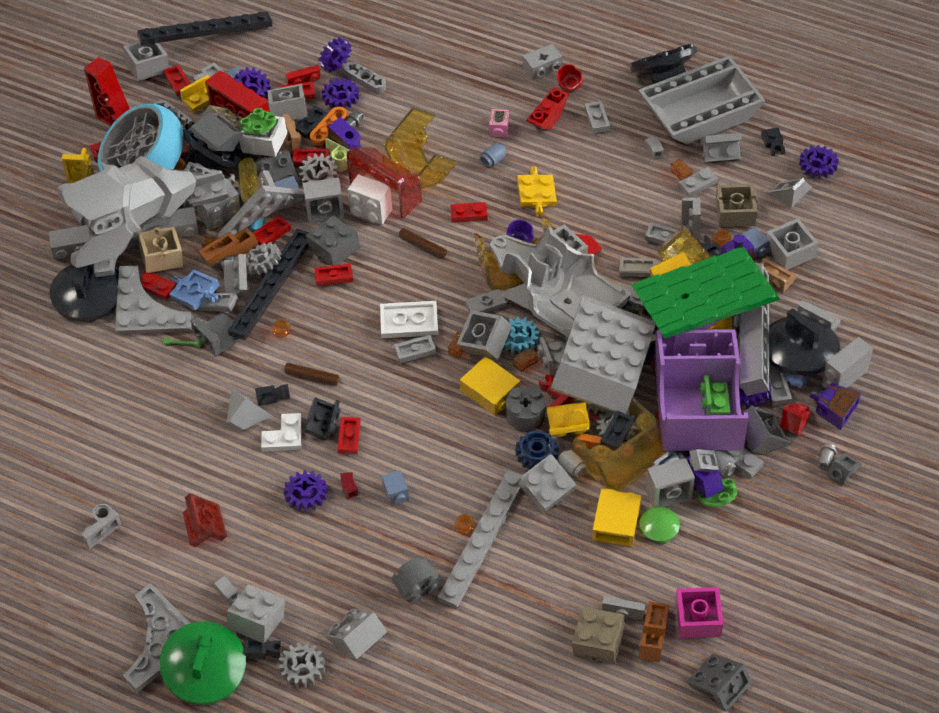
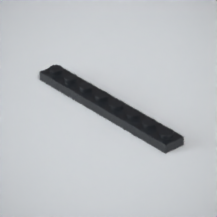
(204, 28)
(269, 286)

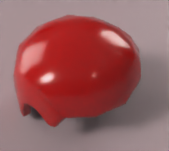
(569, 78)

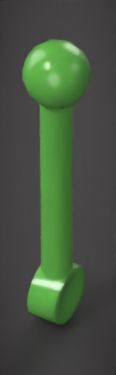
(167, 341)

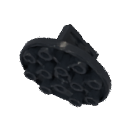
(664, 64)
(207, 158)
(82, 295)
(801, 344)

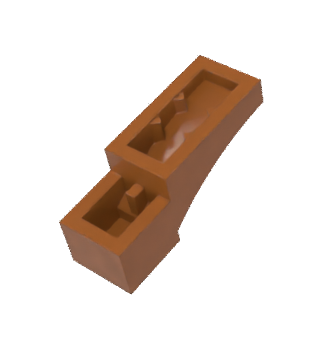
(229, 245)
(654, 632)

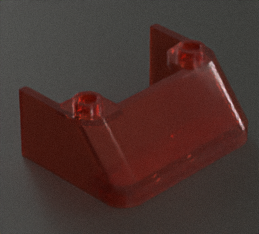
(370, 161)

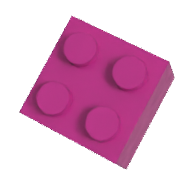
(699, 612)

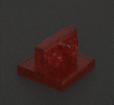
(203, 520)

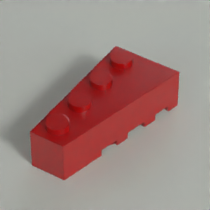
(105, 91)
(233, 95)

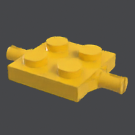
(536, 191)

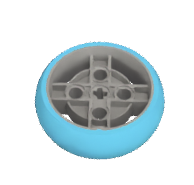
(138, 135)

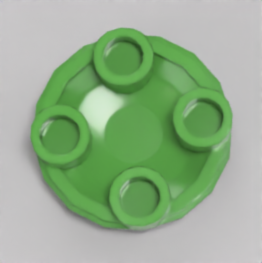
(258, 122)
(721, 498)
(659, 524)

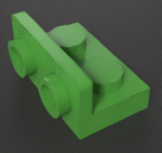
(715, 397)

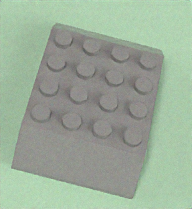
(703, 100)
(603, 355)

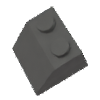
(764, 432)

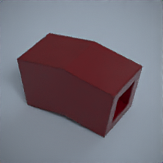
(348, 485)

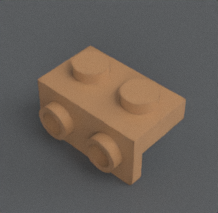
(292, 138)
(779, 277)

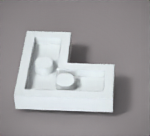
(285, 439)

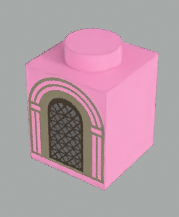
(499, 123)

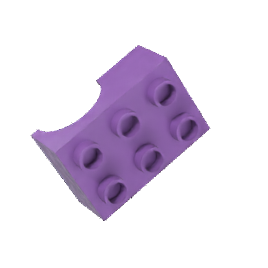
(678, 370)

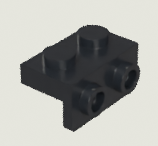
(322, 418)

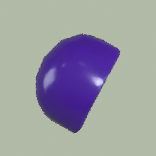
(520, 230)

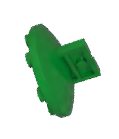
(202, 663)

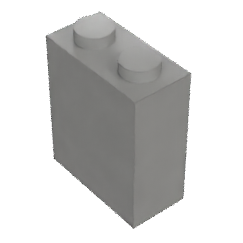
(848, 364)

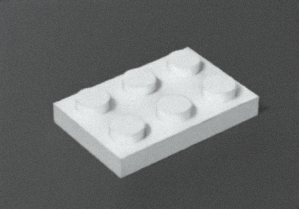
(409, 319)

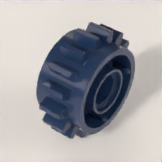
(534, 441)

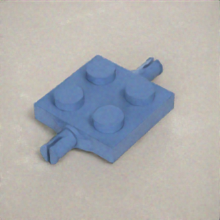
(194, 289)

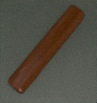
(422, 243)
(313, 374)

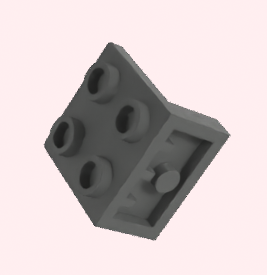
(214, 333)
(722, 679)

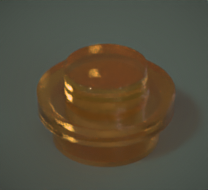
(722, 237)
(281, 328)
(464, 524)

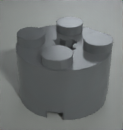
(525, 408)
(416, 579)

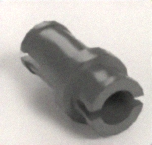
(354, 119)

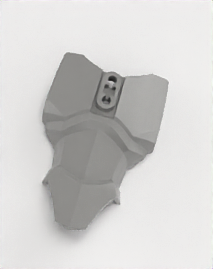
(129, 196)
(555, 277)

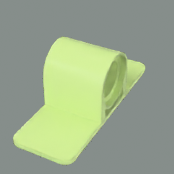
(338, 154)

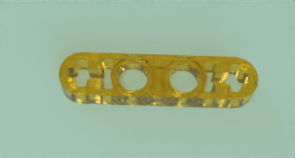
(245, 182)

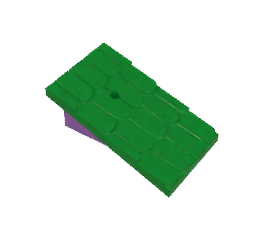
(704, 292)

